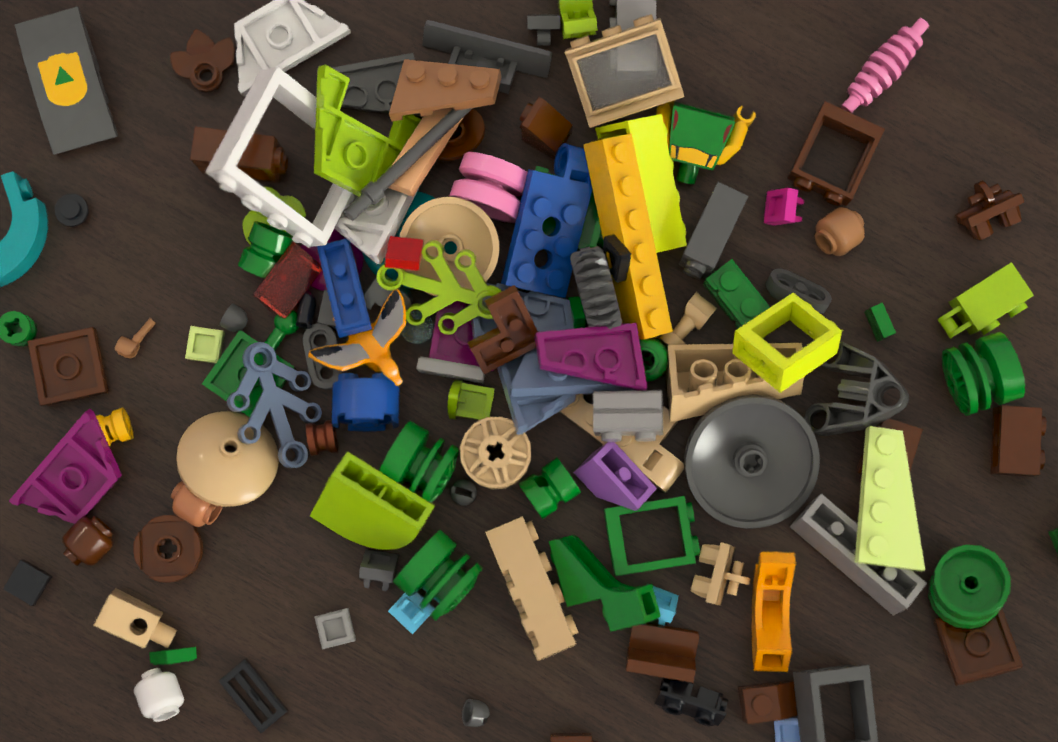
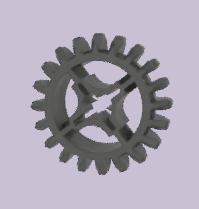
(595, 288)

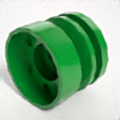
(983, 373)
(418, 465)
(438, 575)

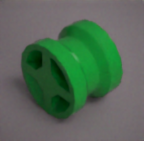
(23, 332)

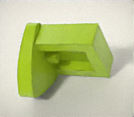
(469, 401)

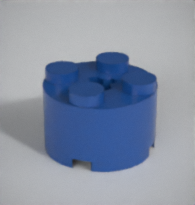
(365, 402)

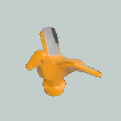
(369, 346)

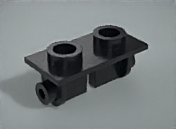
(706, 708)

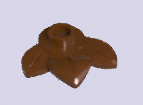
(204, 57)

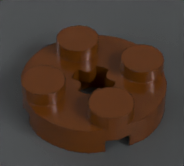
(156, 564)

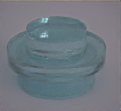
(420, 333)

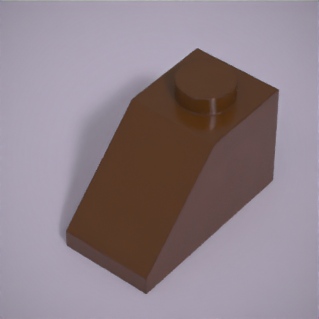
(767, 701)

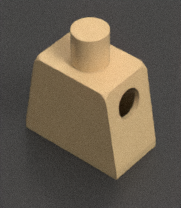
(119, 615)

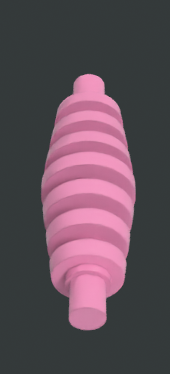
(885, 66)

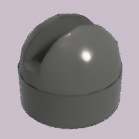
(234, 318)
(460, 499)
(475, 713)

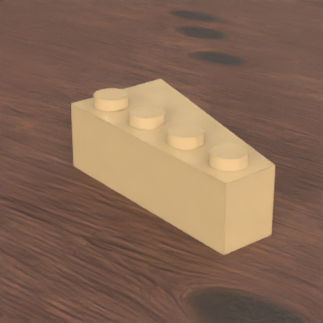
(710, 374)
(531, 588)

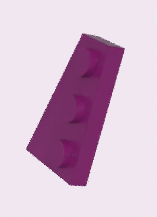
(453, 346)

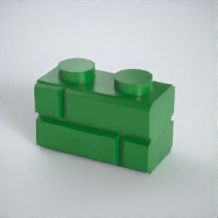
(735, 294)

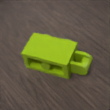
(986, 302)

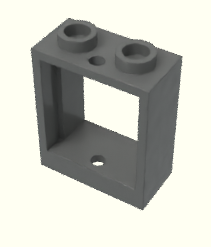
(712, 231)
(809, 702)

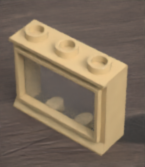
(624, 71)

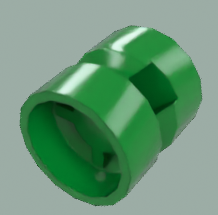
(265, 249)
(549, 488)

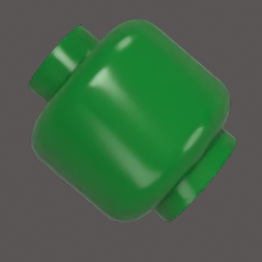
(660, 352)

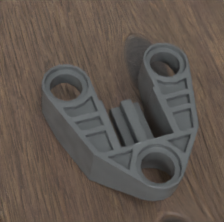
(852, 418)

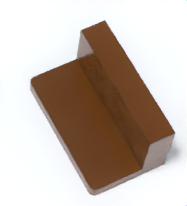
(662, 651)

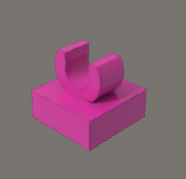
(782, 206)

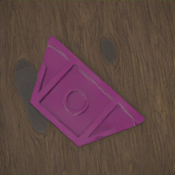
(72, 474)

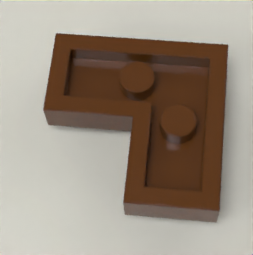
(513, 333)

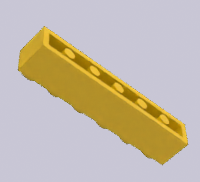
(624, 213)

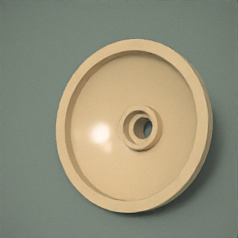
(455, 221)
(225, 476)

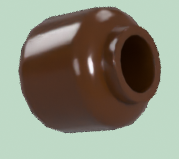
(87, 541)

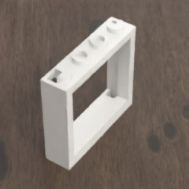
(276, 84)

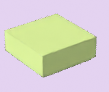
(204, 344)

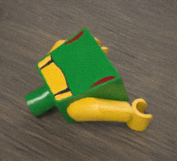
(701, 137)

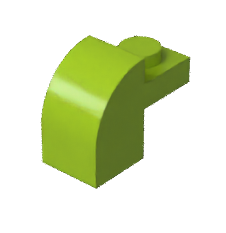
(577, 18)

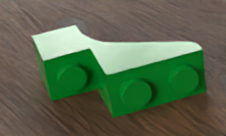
(586, 579)

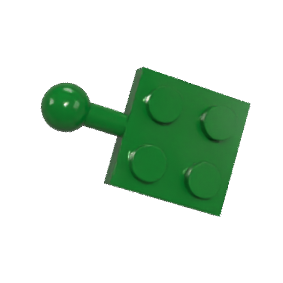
(229, 369)

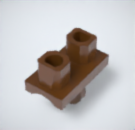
(988, 204)

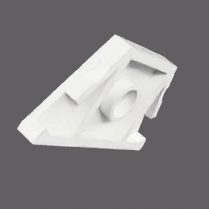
(282, 37)
(376, 224)

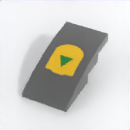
(66, 80)

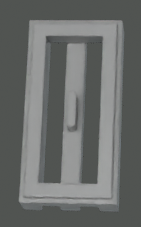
(450, 369)

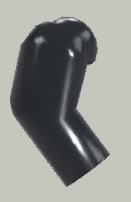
(306, 311)

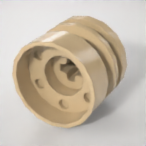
(501, 472)

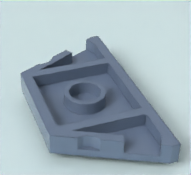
(538, 382)
(529, 410)

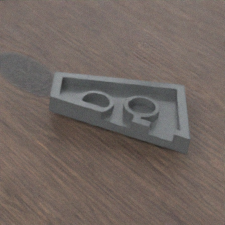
(373, 83)

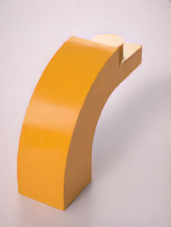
(771, 611)

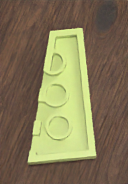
(887, 511)

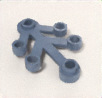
(273, 400)

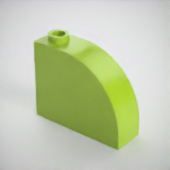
(370, 507)

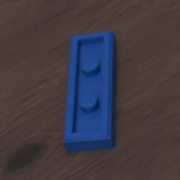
(344, 288)

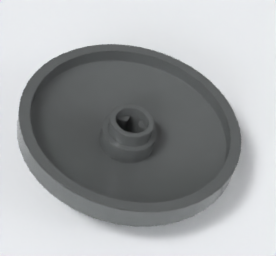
(751, 461)

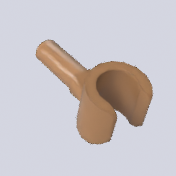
(130, 348)

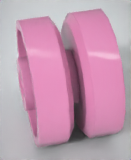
(491, 185)

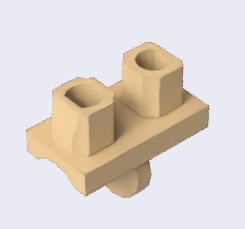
(714, 588)

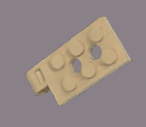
(650, 457)

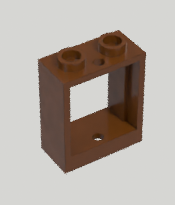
(846, 124)
(261, 159)

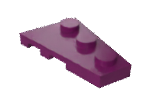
(594, 354)

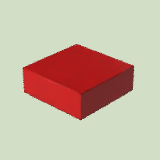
(404, 253)

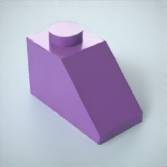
(615, 477)

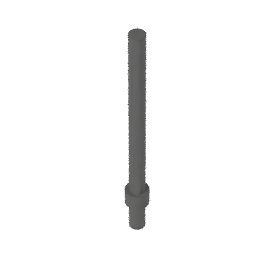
(373, 191)

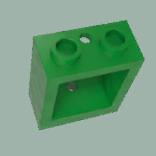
(616, 543)

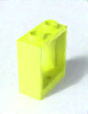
(770, 363)

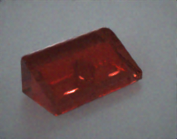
(288, 281)

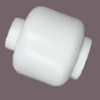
(159, 695)

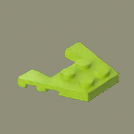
(346, 148)

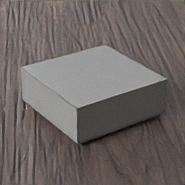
(335, 628)

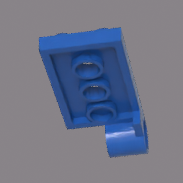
(546, 196)

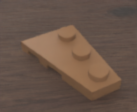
(438, 86)

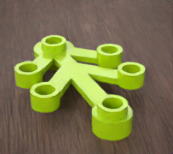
(447, 289)

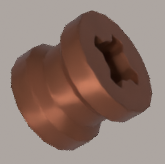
(321, 438)

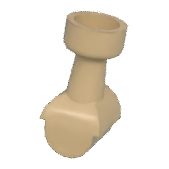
(695, 315)

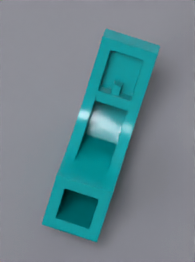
(27, 230)

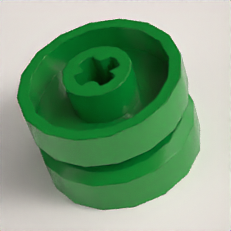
(987, 581)

